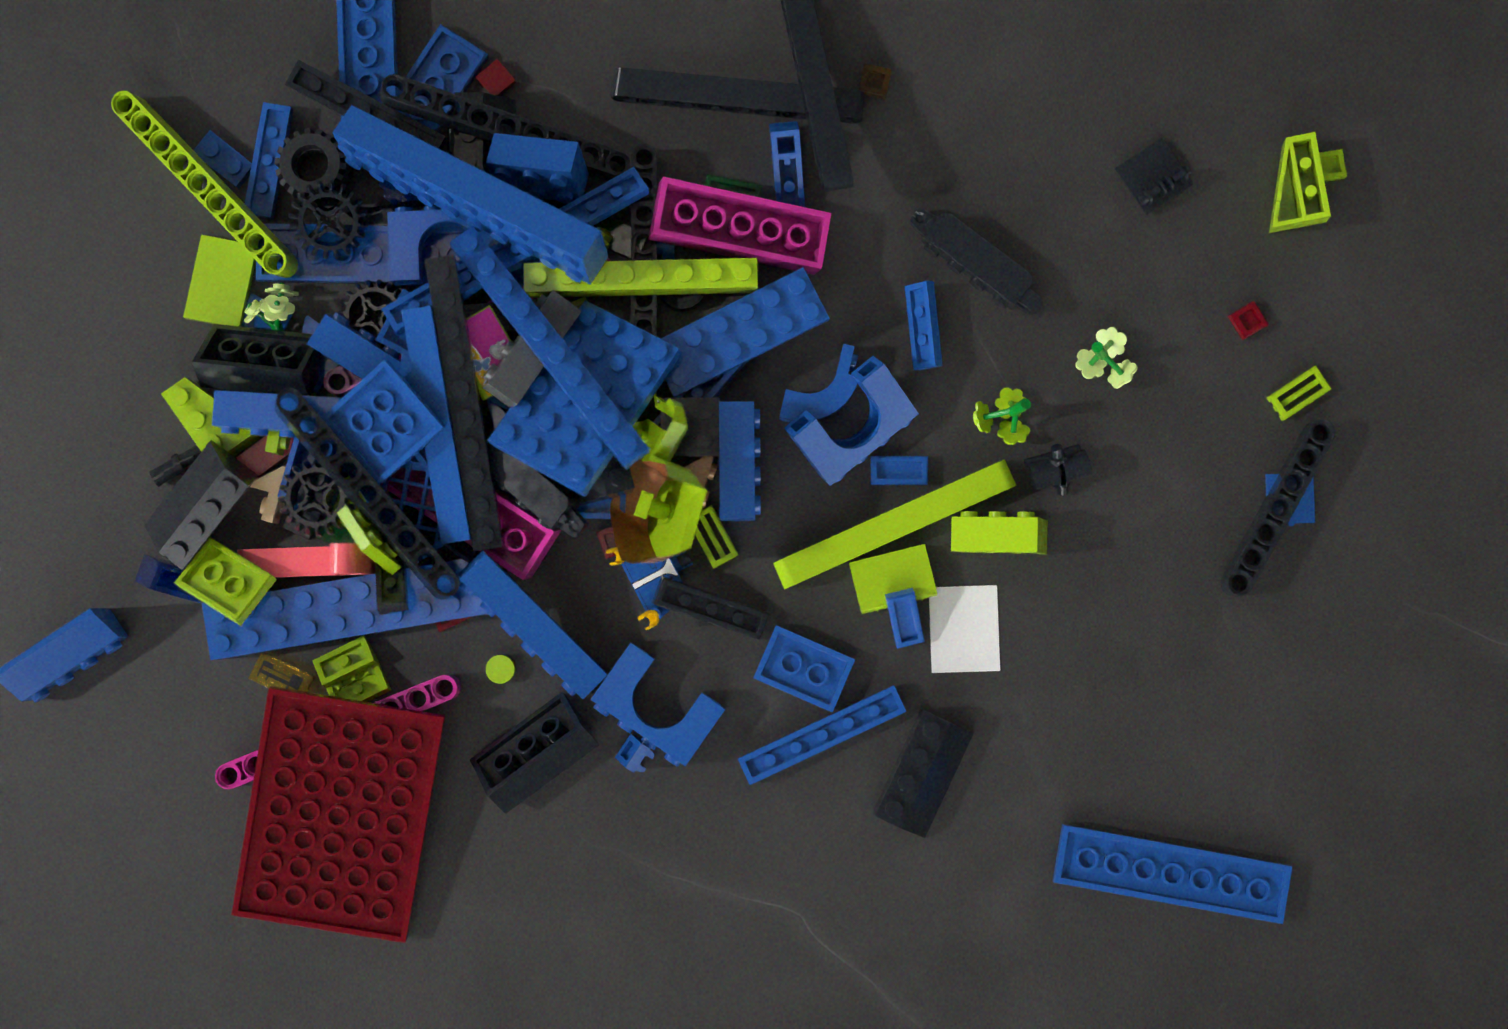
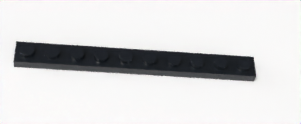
(464, 402)

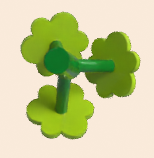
(1010, 405)

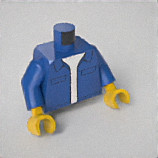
(646, 578)

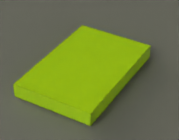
(220, 282)
(225, 581)

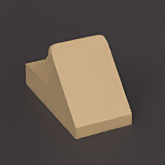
(270, 505)

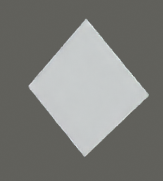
(964, 629)

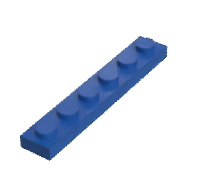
(821, 735)

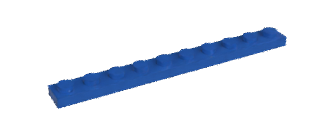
(589, 208)
(549, 348)

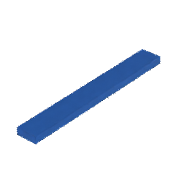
(441, 450)

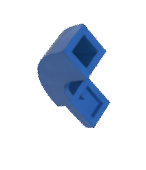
(828, 401)

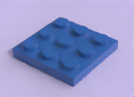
(383, 421)

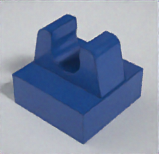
(633, 753)

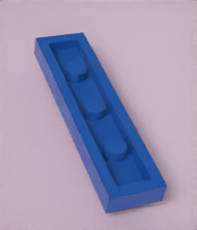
(263, 181)

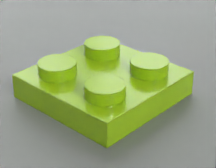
(369, 539)

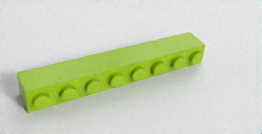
(648, 278)

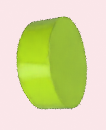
(500, 669)

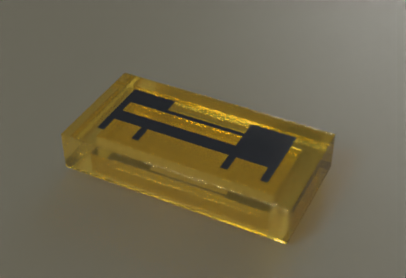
(276, 673)

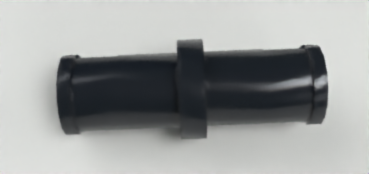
(177, 465)

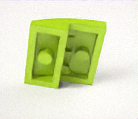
(352, 672)

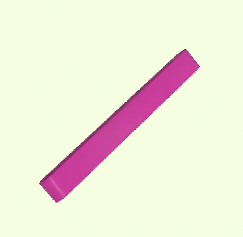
(404, 699)

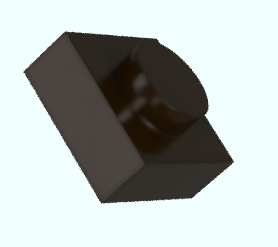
(875, 81)

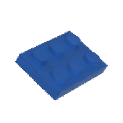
(804, 668)

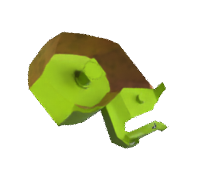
(666, 497)

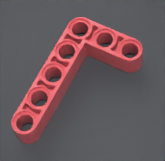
(330, 560)

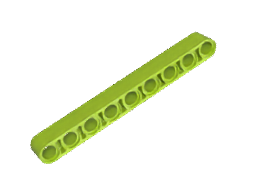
(193, 177)
(894, 524)

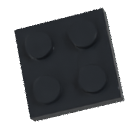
(702, 424)

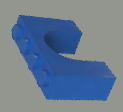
(407, 237)
(888, 414)
(617, 698)

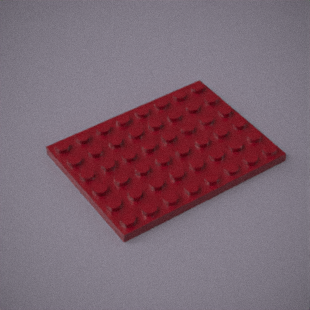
(337, 814)

